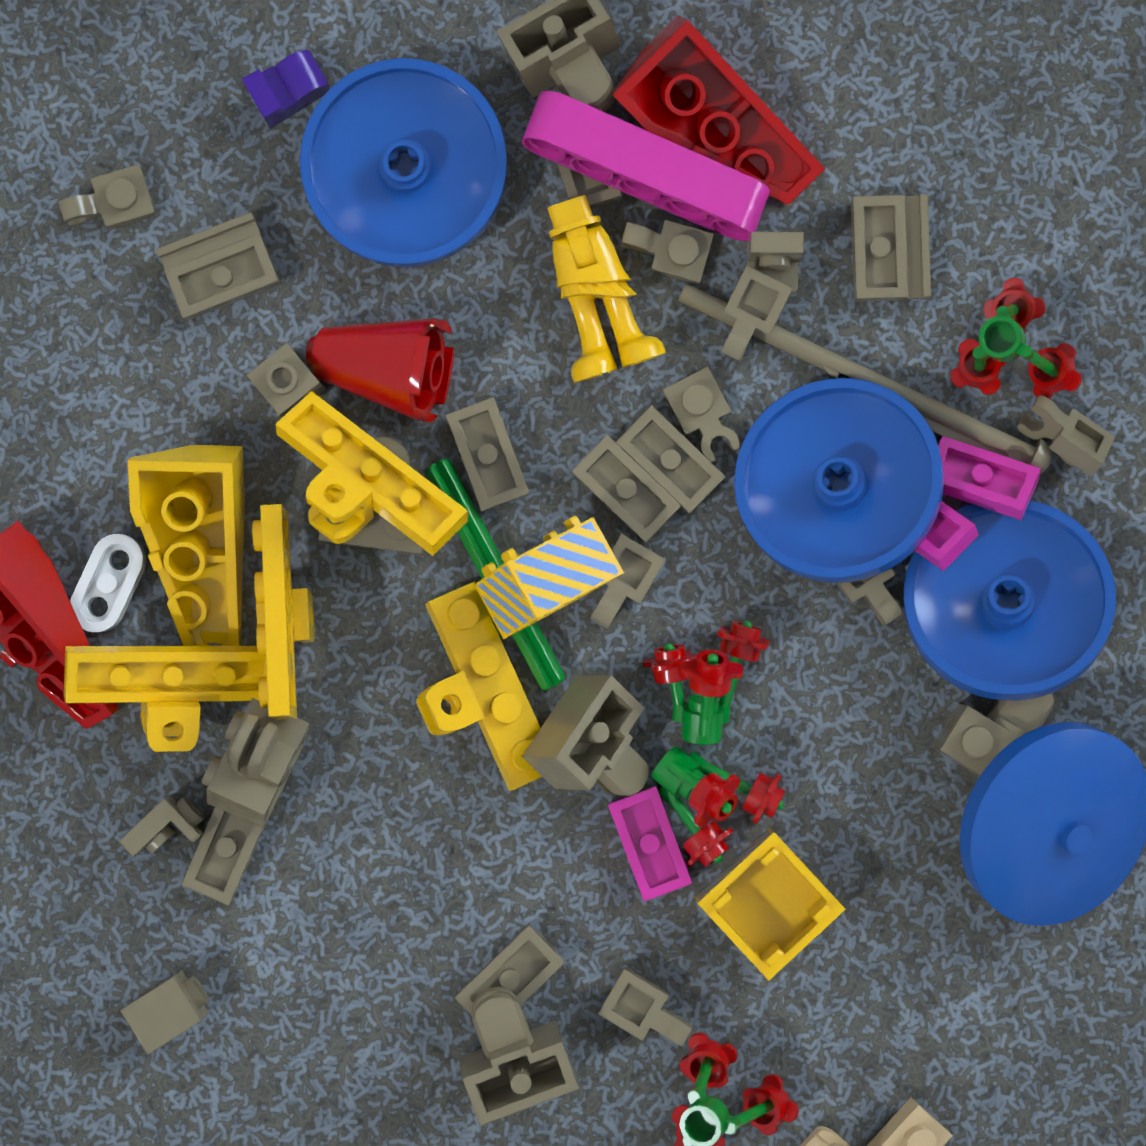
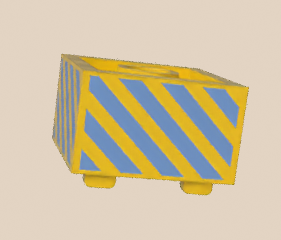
(547, 576)
(769, 903)

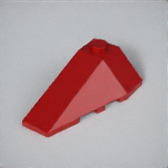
(699, 102)
(40, 621)

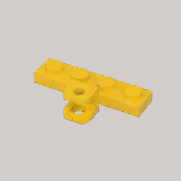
(364, 477)
(281, 612)
(165, 681)
(483, 685)

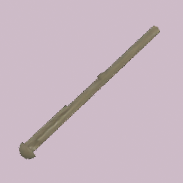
(939, 416)

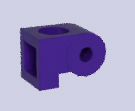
(286, 87)

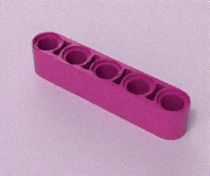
(645, 166)

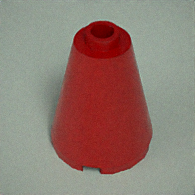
(387, 363)

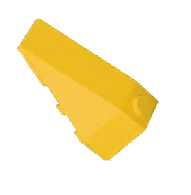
(194, 528)

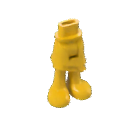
(588, 270)

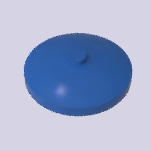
(403, 162)
(839, 480)
(1015, 607)
(1054, 823)

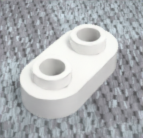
(105, 581)

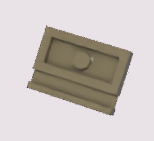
(890, 247)
(218, 266)

